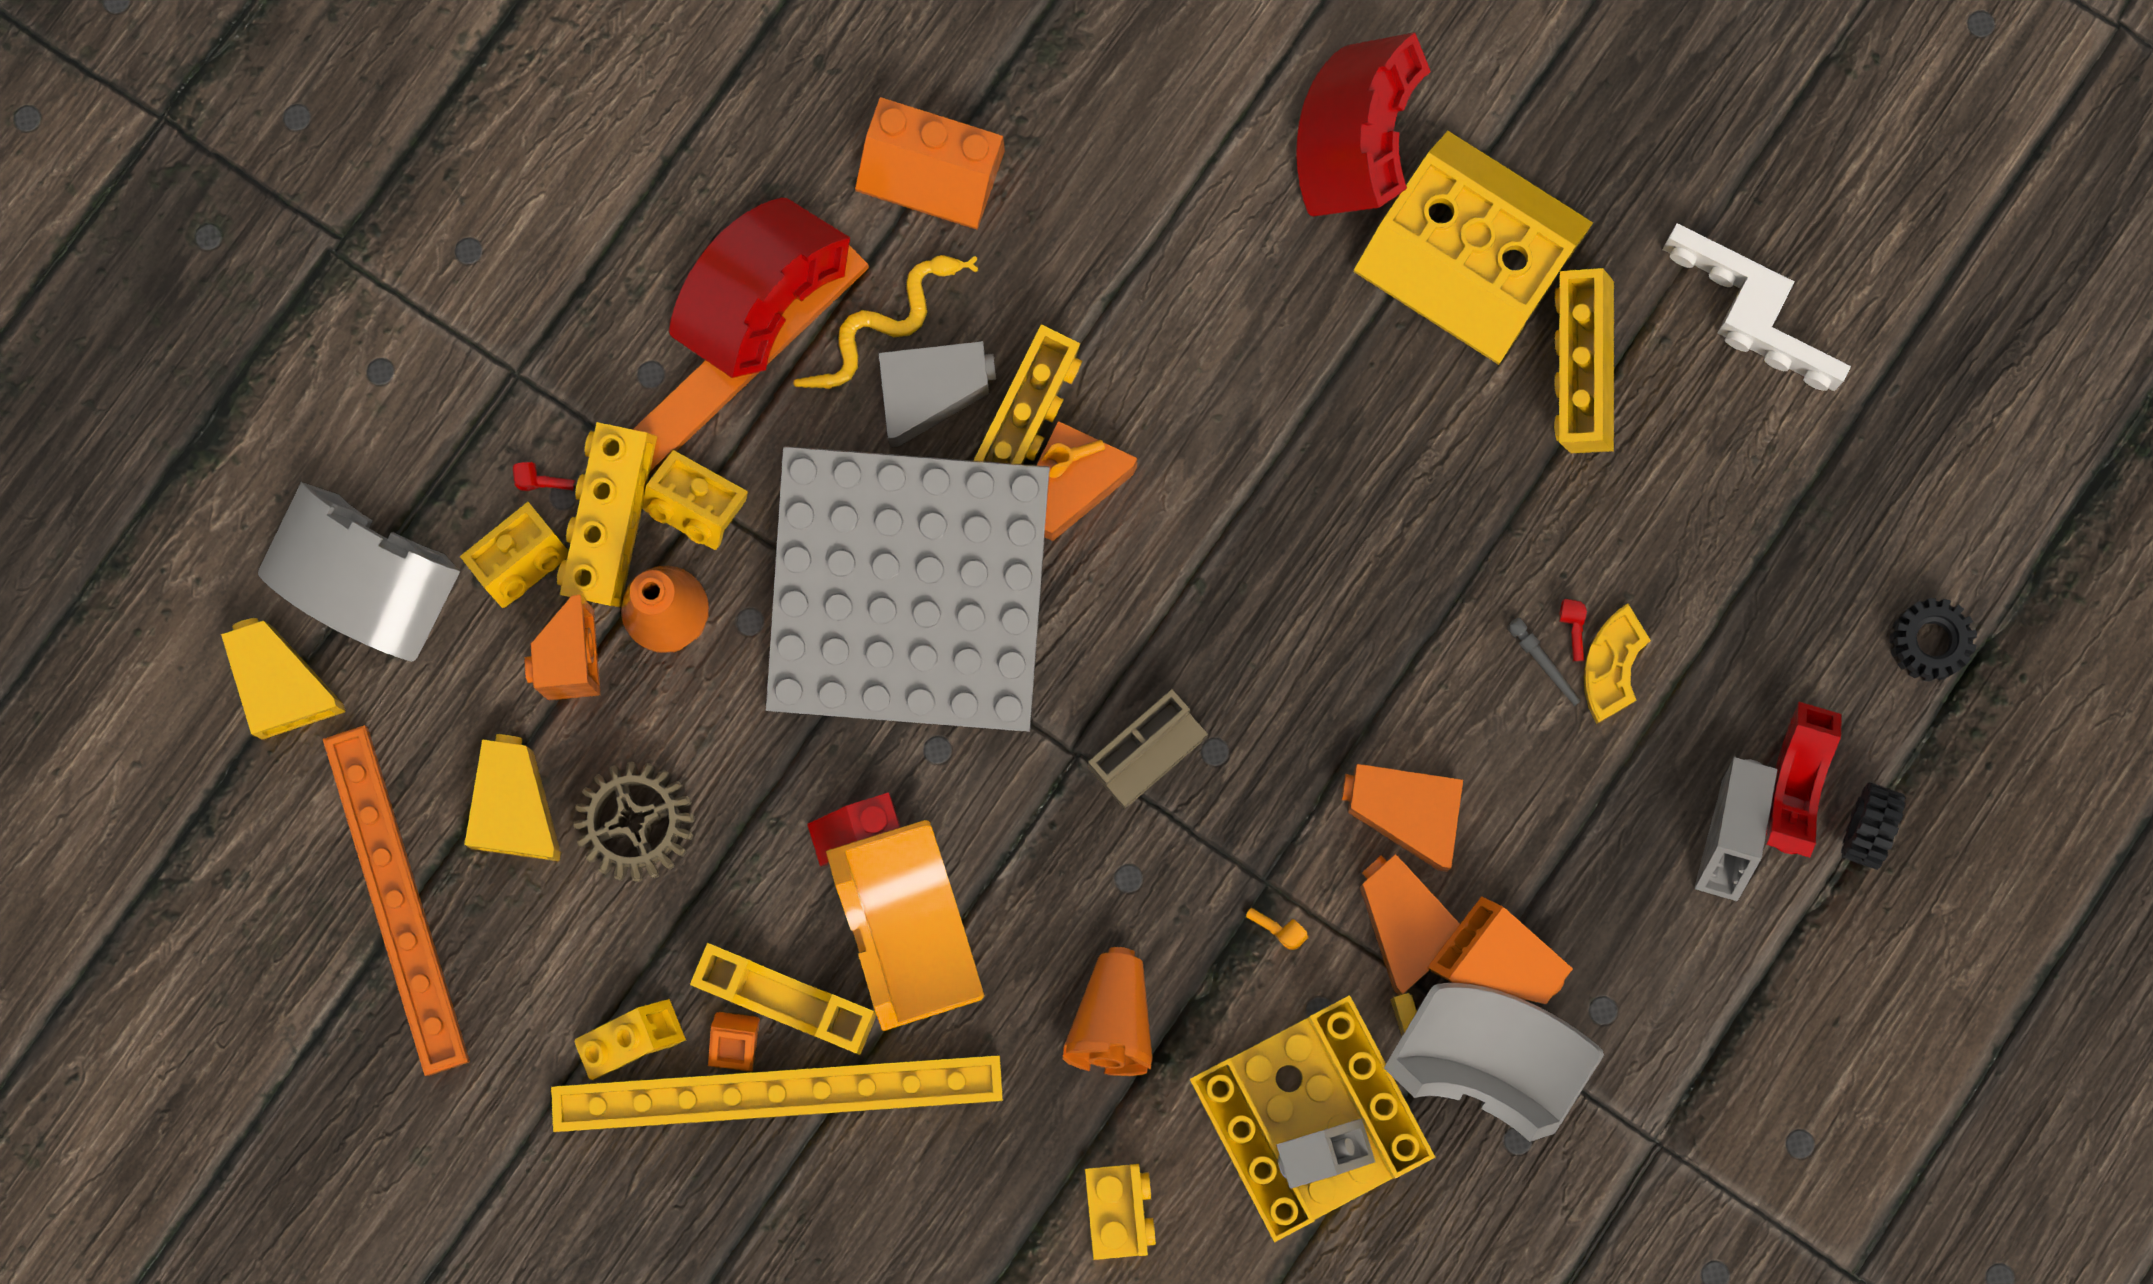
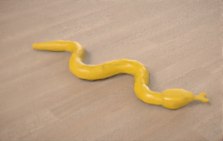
(939, 266)

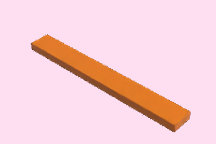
(711, 389)
(396, 901)

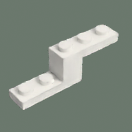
(1755, 308)

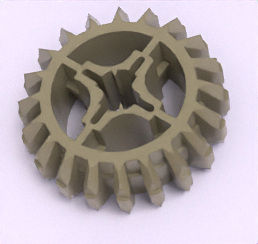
(651, 814)

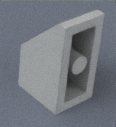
(1325, 1153)

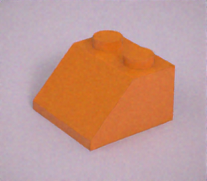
(565, 654)

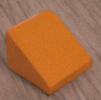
(733, 1041)

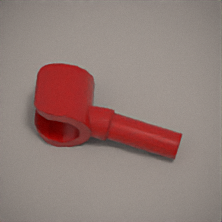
(527, 480)
(1574, 613)

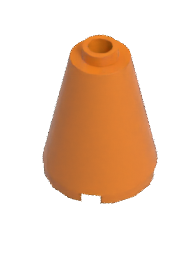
(664, 609)
(1112, 1018)

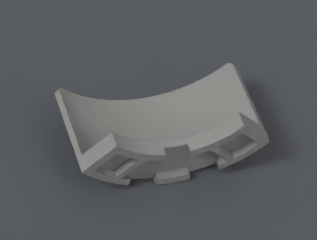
(354, 577)
(1496, 1050)

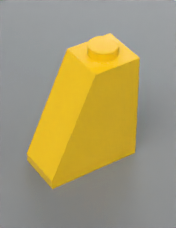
(274, 681)
(510, 803)

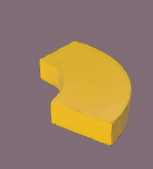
(1610, 662)

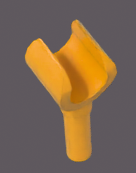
(1066, 455)
(1290, 936)

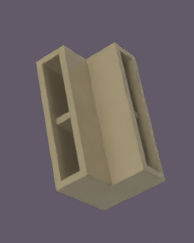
(1147, 749)

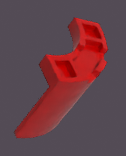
(1348, 123)
(748, 280)

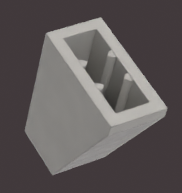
(931, 385)
(1737, 829)

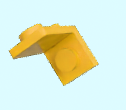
(629, 1038)

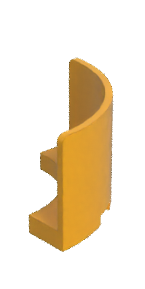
(906, 924)

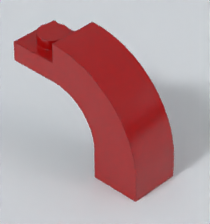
(1800, 778)

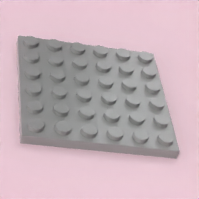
(907, 588)

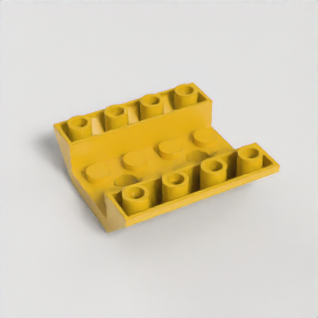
(1456, 267)
(1338, 1085)

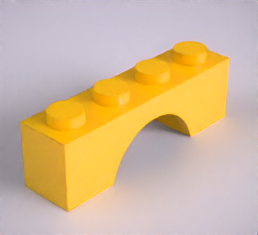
(783, 999)

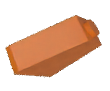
(1084, 481)
(1408, 809)
(1405, 920)
(1500, 954)

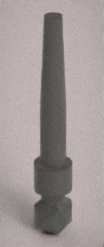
(1530, 644)

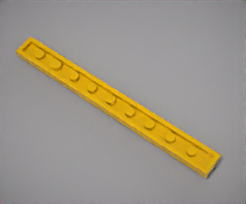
(776, 1093)

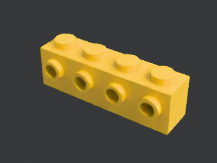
(1585, 361)
(1031, 399)
(607, 514)

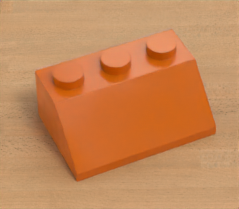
(929, 163)

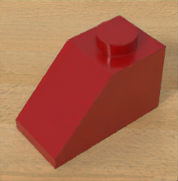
(853, 824)

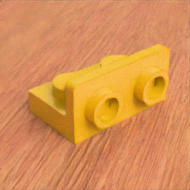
(693, 499)
(515, 555)
(1118, 1212)

